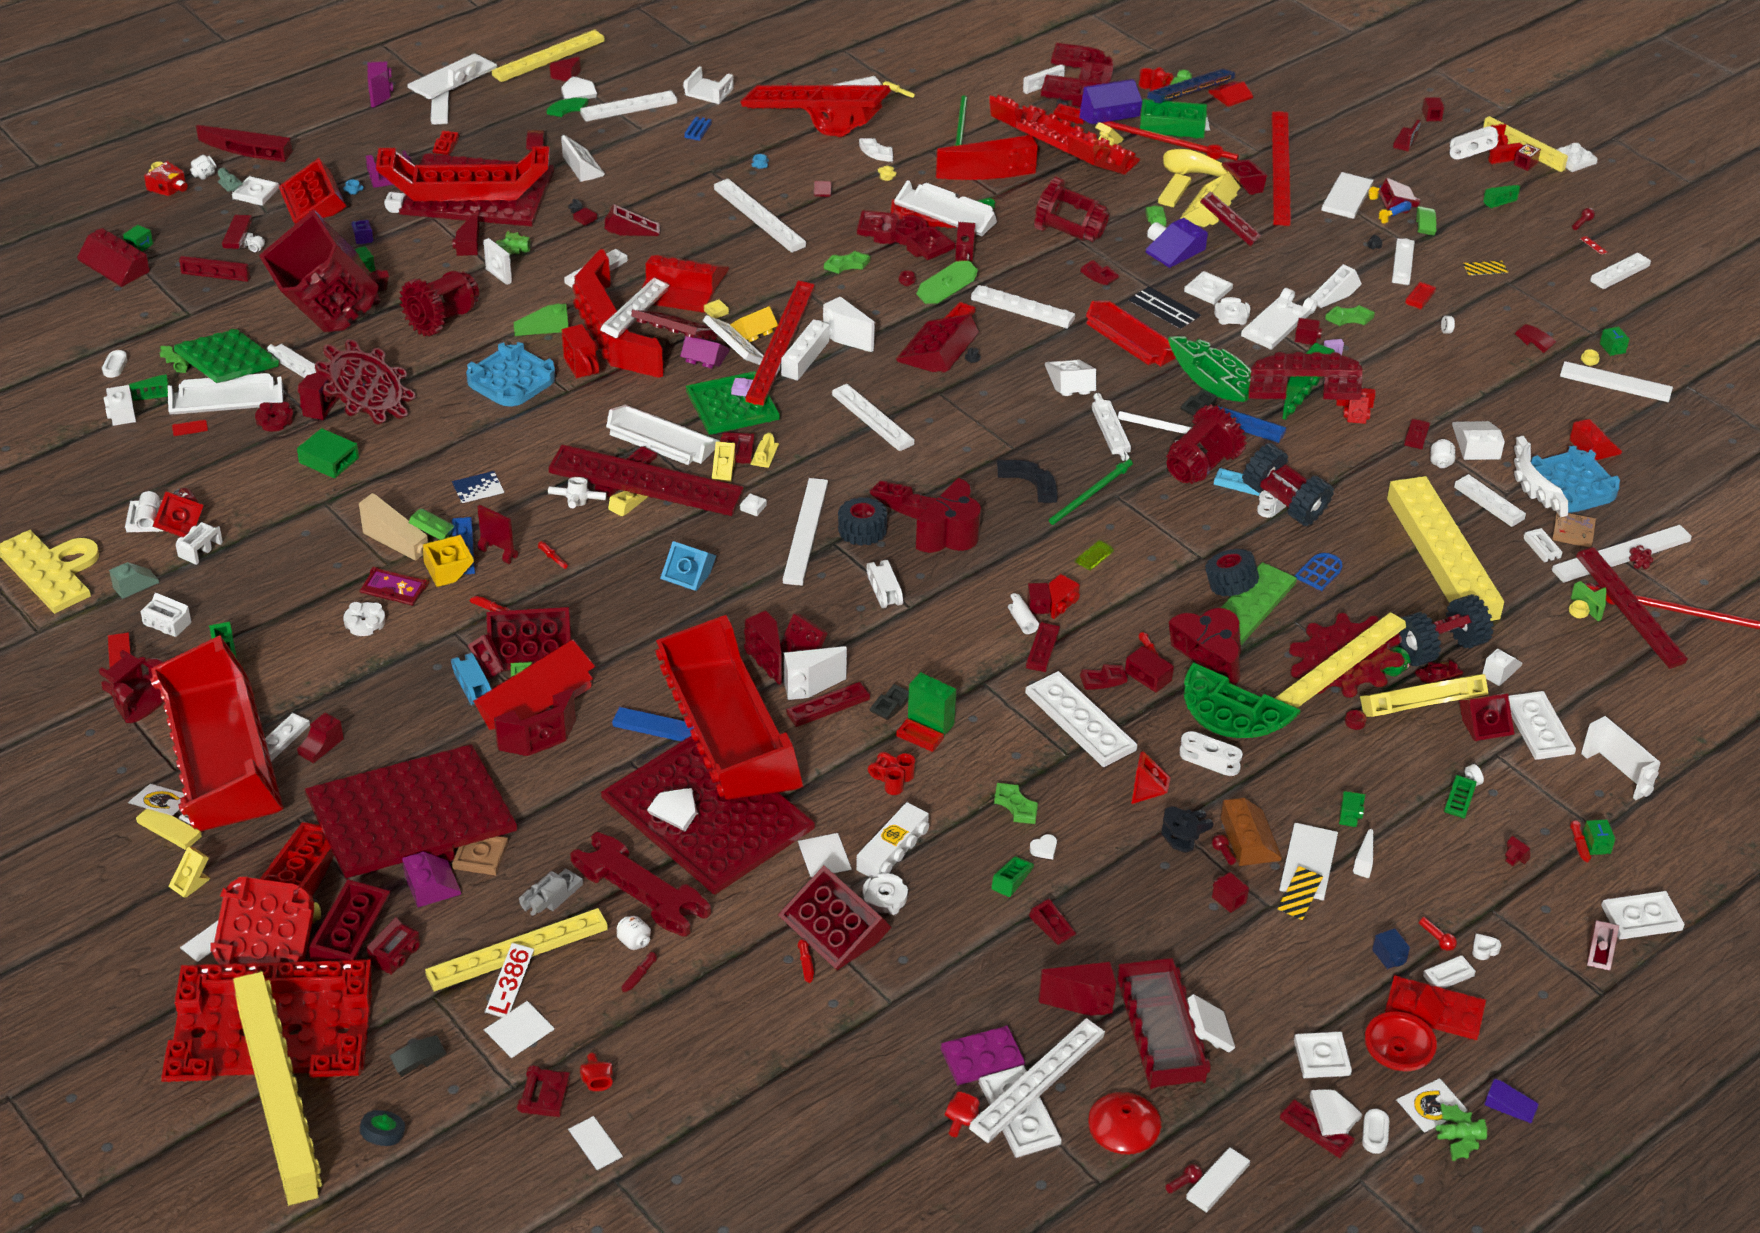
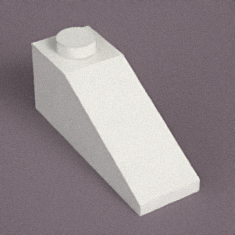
(1337, 287)

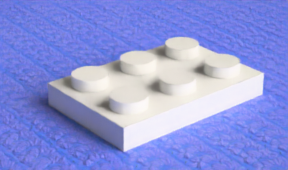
(1643, 915)

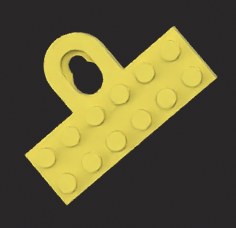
(45, 572)

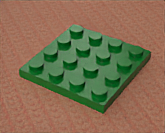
(226, 355)
(725, 412)

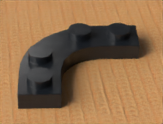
(1043, 480)

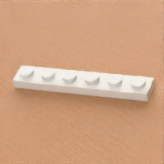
(1023, 306)

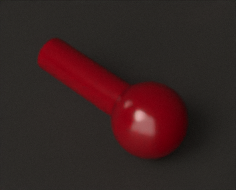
(1586, 215)
(1221, 843)
(1191, 1174)

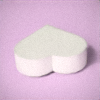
(1044, 847)
(1485, 946)

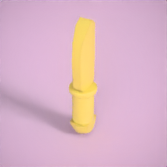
(896, 88)

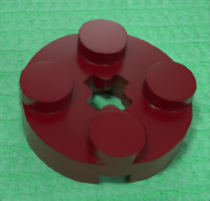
(280, 411)

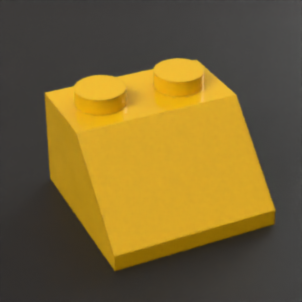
(755, 324)
(447, 559)

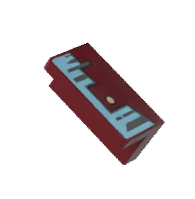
(1407, 137)

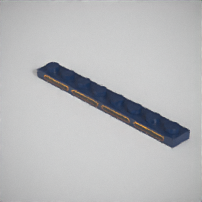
(1190, 85)

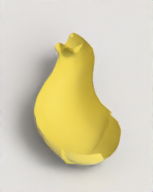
(1188, 161)

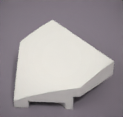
(577, 88)
(675, 807)
(1333, 1112)

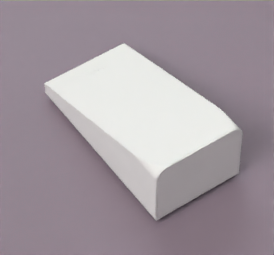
(1364, 859)

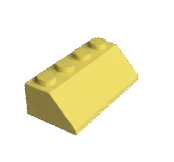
(1224, 188)

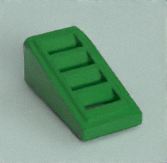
(1495, 196)
(159, 392)
(1464, 784)
(1009, 878)

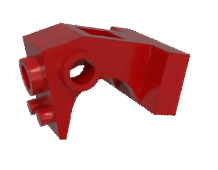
(1503, 151)
(1357, 410)

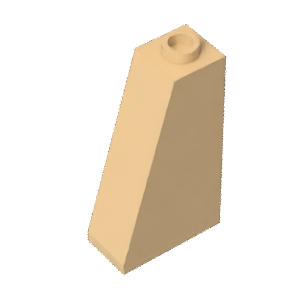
(390, 527)

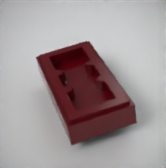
(1417, 434)

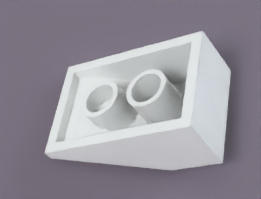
(848, 325)
(1072, 376)
(1479, 440)
(813, 671)

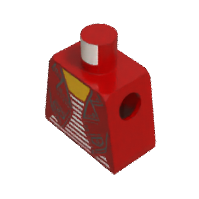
(165, 179)

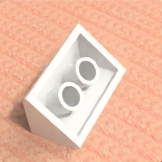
(580, 160)

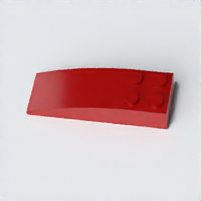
(988, 159)
(302, 859)

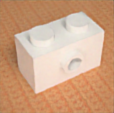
(119, 405)

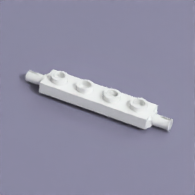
(292, 360)
(1111, 427)

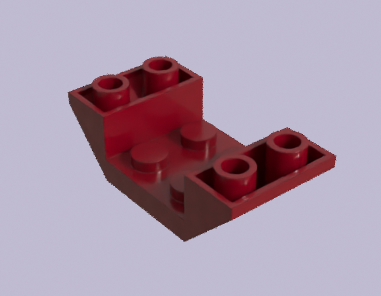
(538, 731)

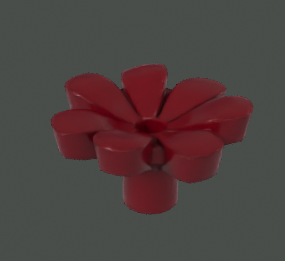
(1641, 557)

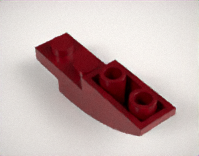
(901, 498)

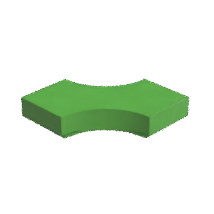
(851, 261)
(1349, 315)
(1020, 807)

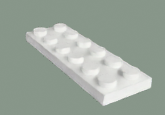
(1081, 719)

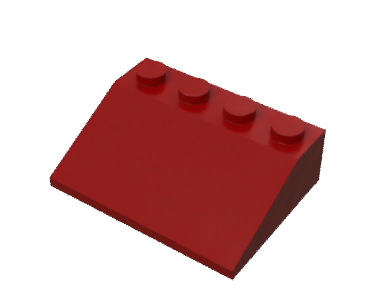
(312, 189)
(685, 273)

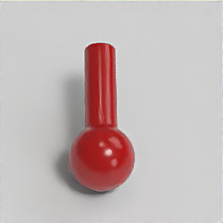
(1445, 941)

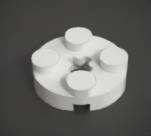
(1237, 316)
(371, 611)
(885, 903)

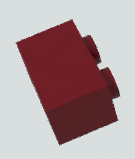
(1149, 669)

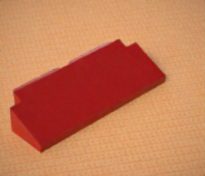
(1129, 333)
(532, 688)

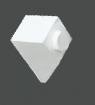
(1500, 667)

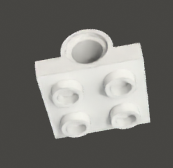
(143, 513)

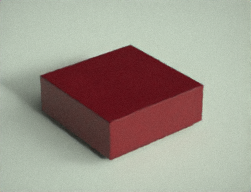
(585, 216)

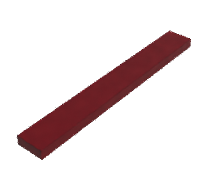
(1632, 608)

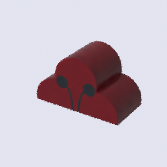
(950, 521)
(1209, 640)

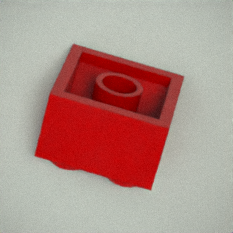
(1588, 436)

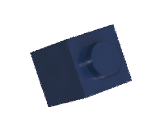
(1391, 948)

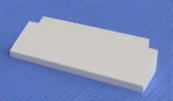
(946, 207)
(237, 393)
(659, 435)

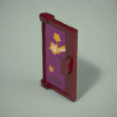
(387, 583)

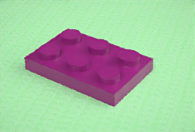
(981, 1055)

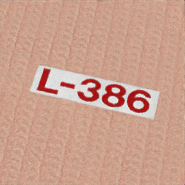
(509, 980)

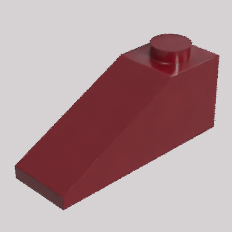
(629, 224)
(467, 237)

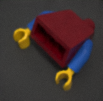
(1395, 197)

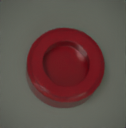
(1355, 719)

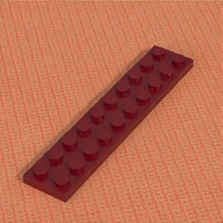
(646, 480)

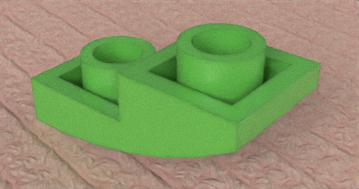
(1426, 220)

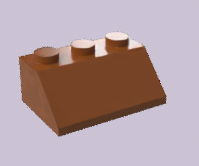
(1248, 832)

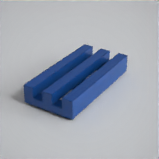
(695, 128)

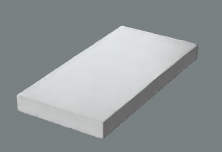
(1347, 195)
(734, 339)
(1540, 725)
(1312, 850)
(1030, 1129)

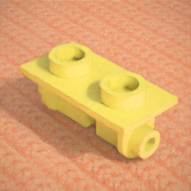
(765, 451)

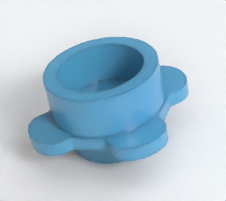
(760, 161)
(352, 187)

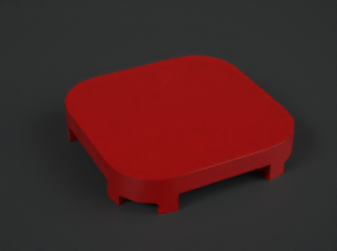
(263, 922)

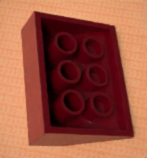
(939, 343)
(528, 634)
(834, 919)

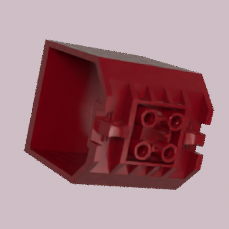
(320, 273)

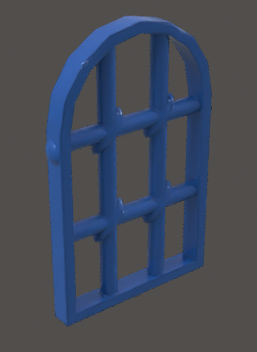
(1323, 576)

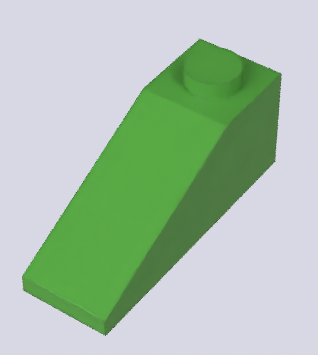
(546, 320)

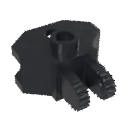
(1184, 826)

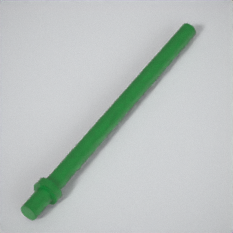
(960, 129)
(1120, 468)

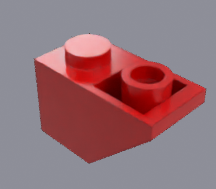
(1063, 594)

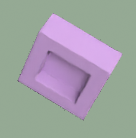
(1337, 345)
(741, 386)

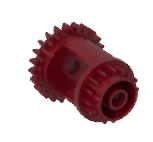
(1051, 203)
(425, 307)
(1216, 433)

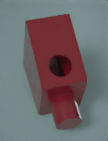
(965, 250)

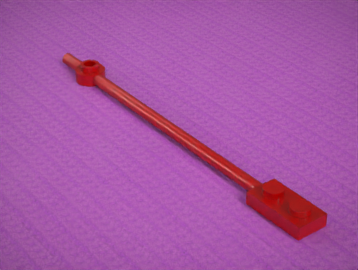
(1213, 151)
(1690, 610)

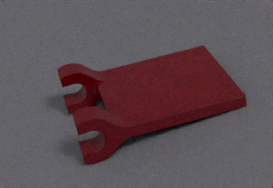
(496, 531)

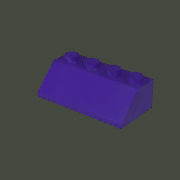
(1110, 102)

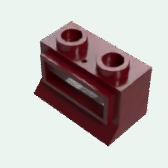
(393, 946)

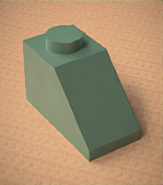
(131, 578)

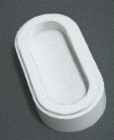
(114, 363)
(1375, 1131)

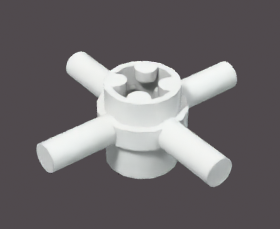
(577, 492)

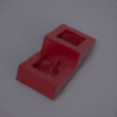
(534, 139)
(1098, 274)
(1539, 338)
(1107, 677)

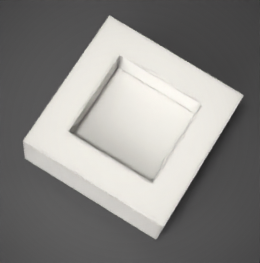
(753, 504)

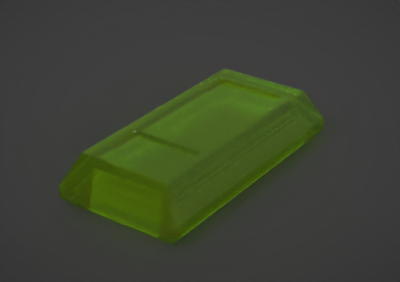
(1094, 555)

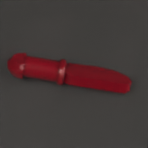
(641, 970)

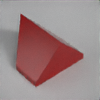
(1149, 780)

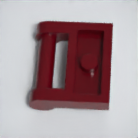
(743, 445)
(551, 1094)

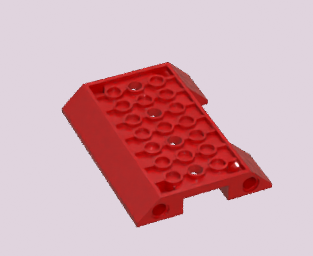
(1062, 135)
(308, 998)

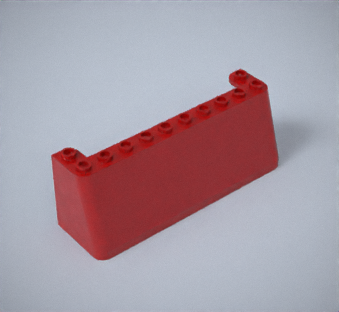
(726, 712)
(216, 737)

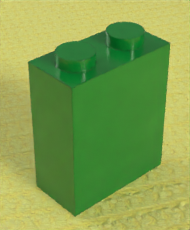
(327, 453)
(931, 703)

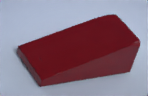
(486, 656)
(1051, 922)

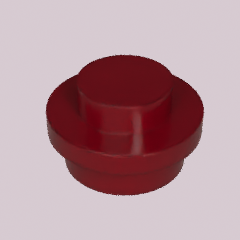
(907, 278)

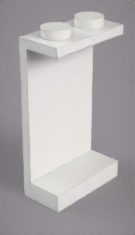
(1624, 753)

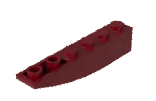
(246, 143)

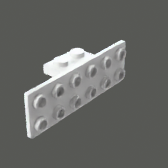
(452, 76)

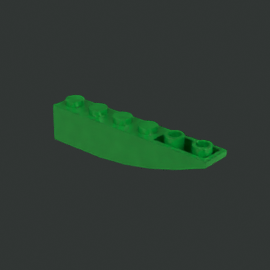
(1302, 385)

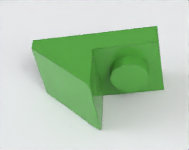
(1595, 600)

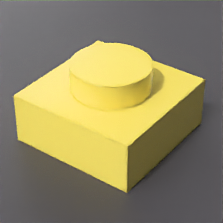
(716, 309)

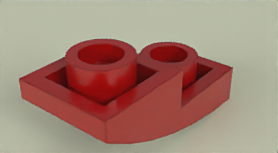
(446, 143)

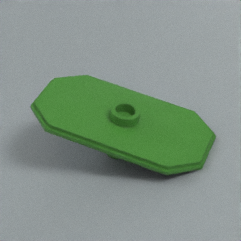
(947, 282)

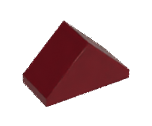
(565, 69)

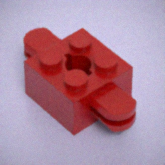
(579, 351)

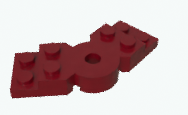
(908, 231)

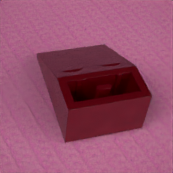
(763, 643)

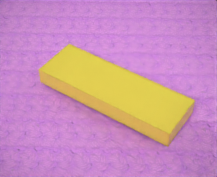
(1174, 190)
(169, 828)

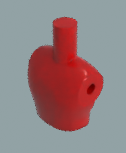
(596, 1074)
(961, 1111)

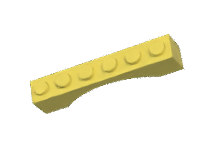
(1424, 695)

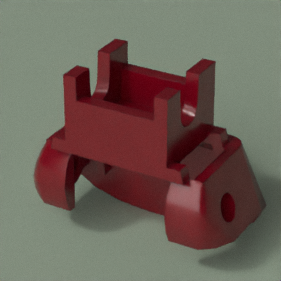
(131, 690)

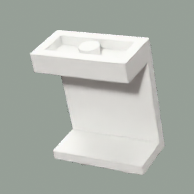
(707, 90)

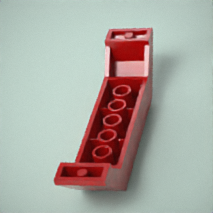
(462, 181)
(627, 351)

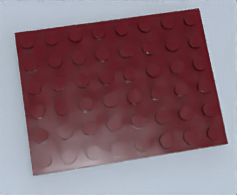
(513, 212)
(409, 810)
(724, 836)

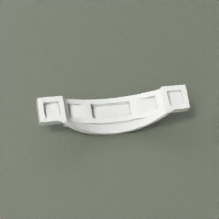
(1534, 482)

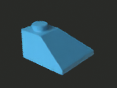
(687, 566)

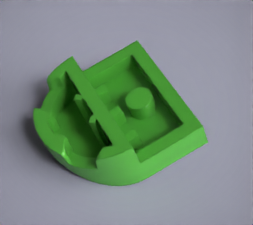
(431, 524)

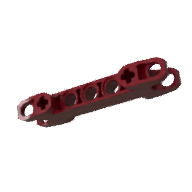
(667, 903)

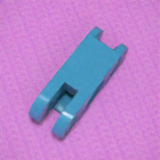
(470, 677)

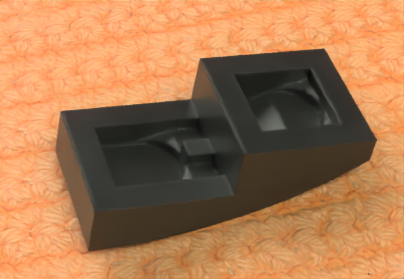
(1193, 404)
(891, 703)
(420, 1052)

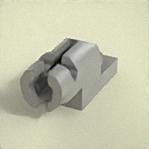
(550, 891)

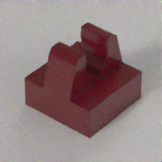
(1517, 852)

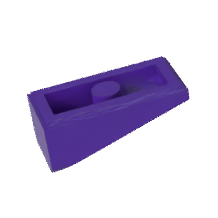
(362, 231)
(1510, 1101)

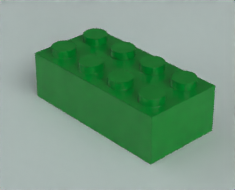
(1174, 118)

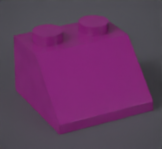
(379, 82)
(703, 351)
(429, 878)

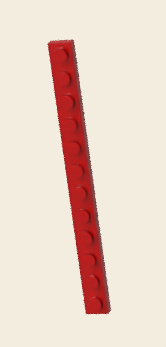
(1280, 169)
(779, 343)

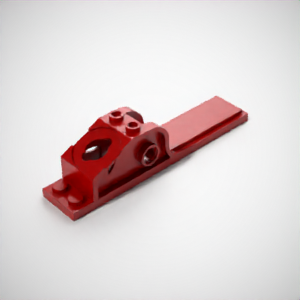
(844, 104)

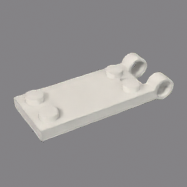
(1278, 320)

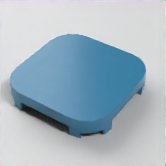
(511, 375)
(1579, 477)

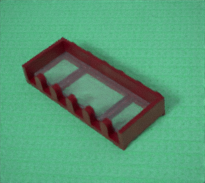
(1162, 1023)

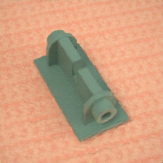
(228, 181)

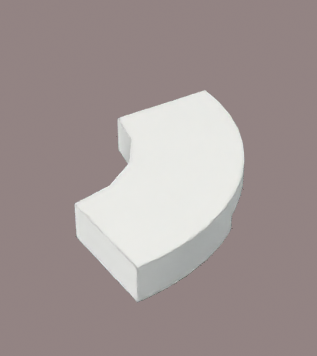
(875, 150)

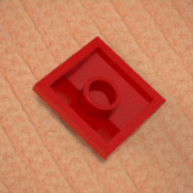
(1232, 93)
(177, 514)

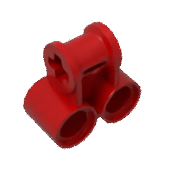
(1154, 78)
(893, 771)

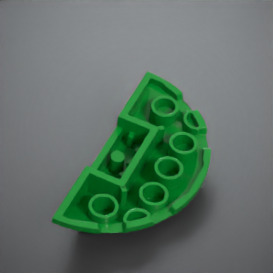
(1213, 368)
(1230, 709)

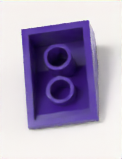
(1178, 243)

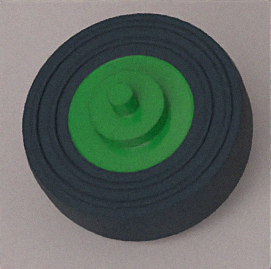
(382, 1128)

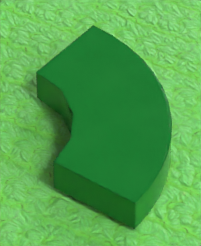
(566, 106)

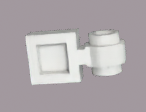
(254, 243)

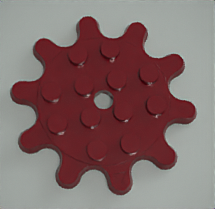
(353, 366)
(1329, 640)

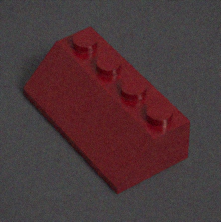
(113, 257)
(348, 922)

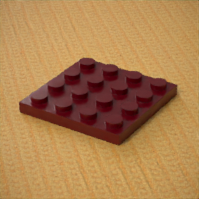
(674, 324)

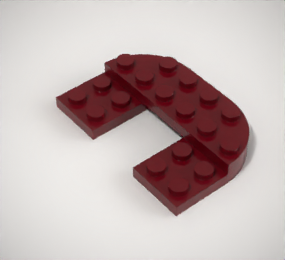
(1094, 67)
(1272, 373)

